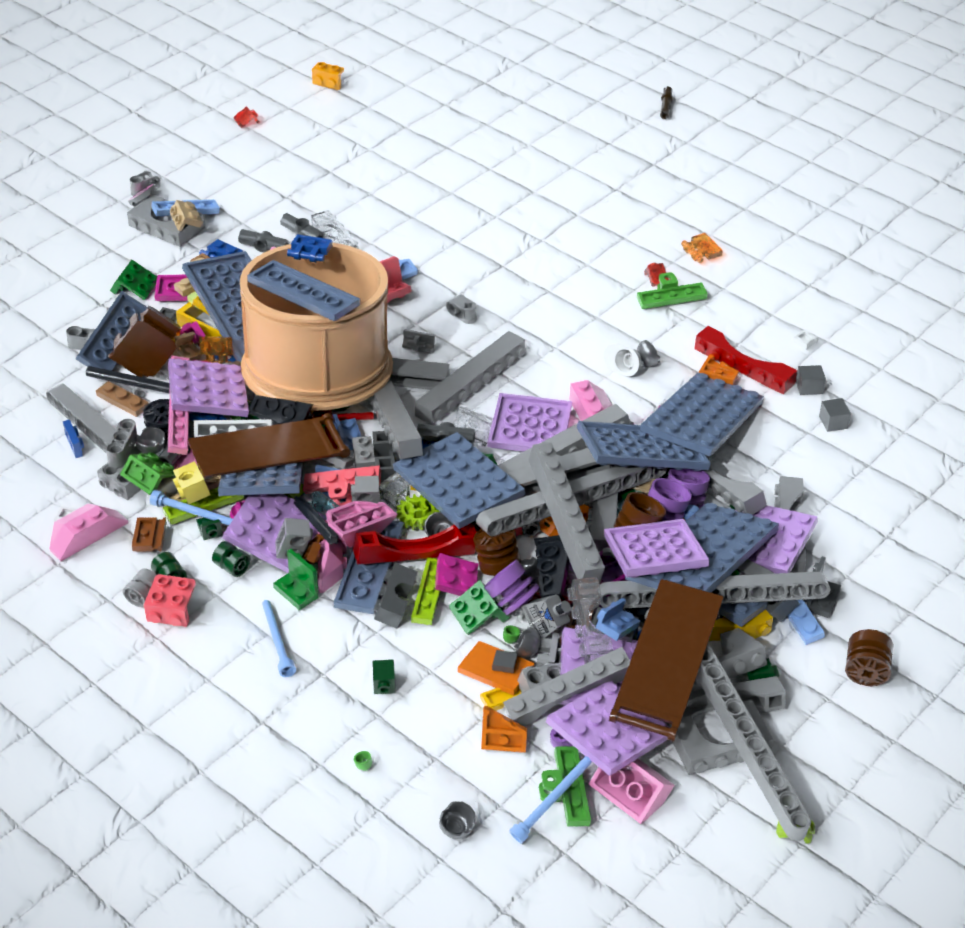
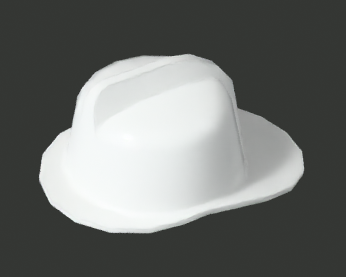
(622, 359)

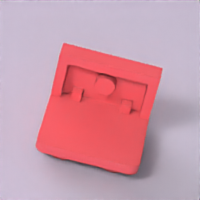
(396, 286)
(169, 600)

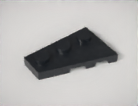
(279, 410)

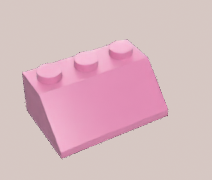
(588, 399)
(634, 789)

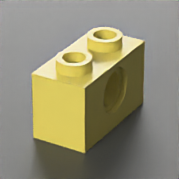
(190, 483)

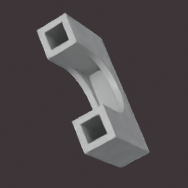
(144, 219)
(740, 653)
(702, 755)

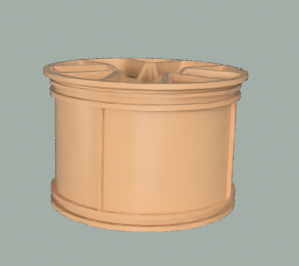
(306, 355)

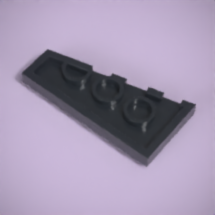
(551, 565)

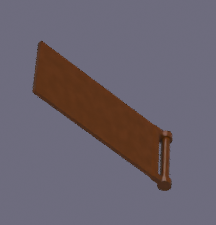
(266, 446)
(667, 657)

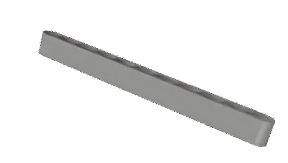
(93, 424)
(585, 489)
(744, 593)
(727, 700)

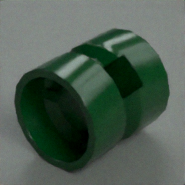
(231, 559)
(167, 564)

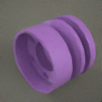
(695, 481)
(672, 496)
(511, 587)

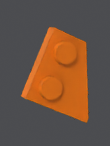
(719, 371)
(502, 733)

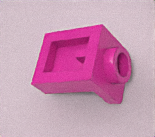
(193, 327)

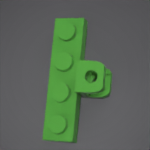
(670, 293)
(574, 798)

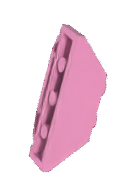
(359, 517)
(83, 529)
(331, 564)

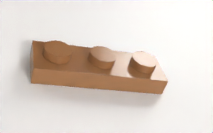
(121, 398)

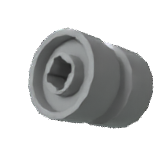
(138, 588)

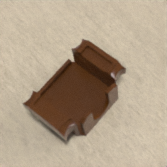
(146, 343)

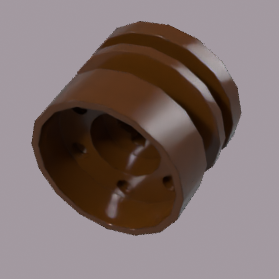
(640, 509)
(495, 551)
(869, 657)

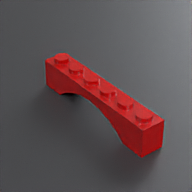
(771, 374)
(377, 548)

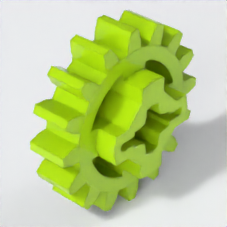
(417, 511)

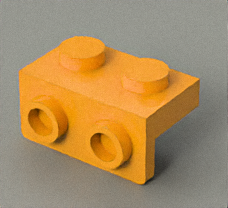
(327, 75)

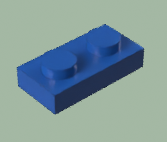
(72, 434)

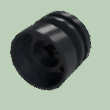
(157, 416)

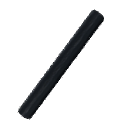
(127, 379)
(316, 520)

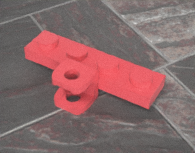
(337, 482)

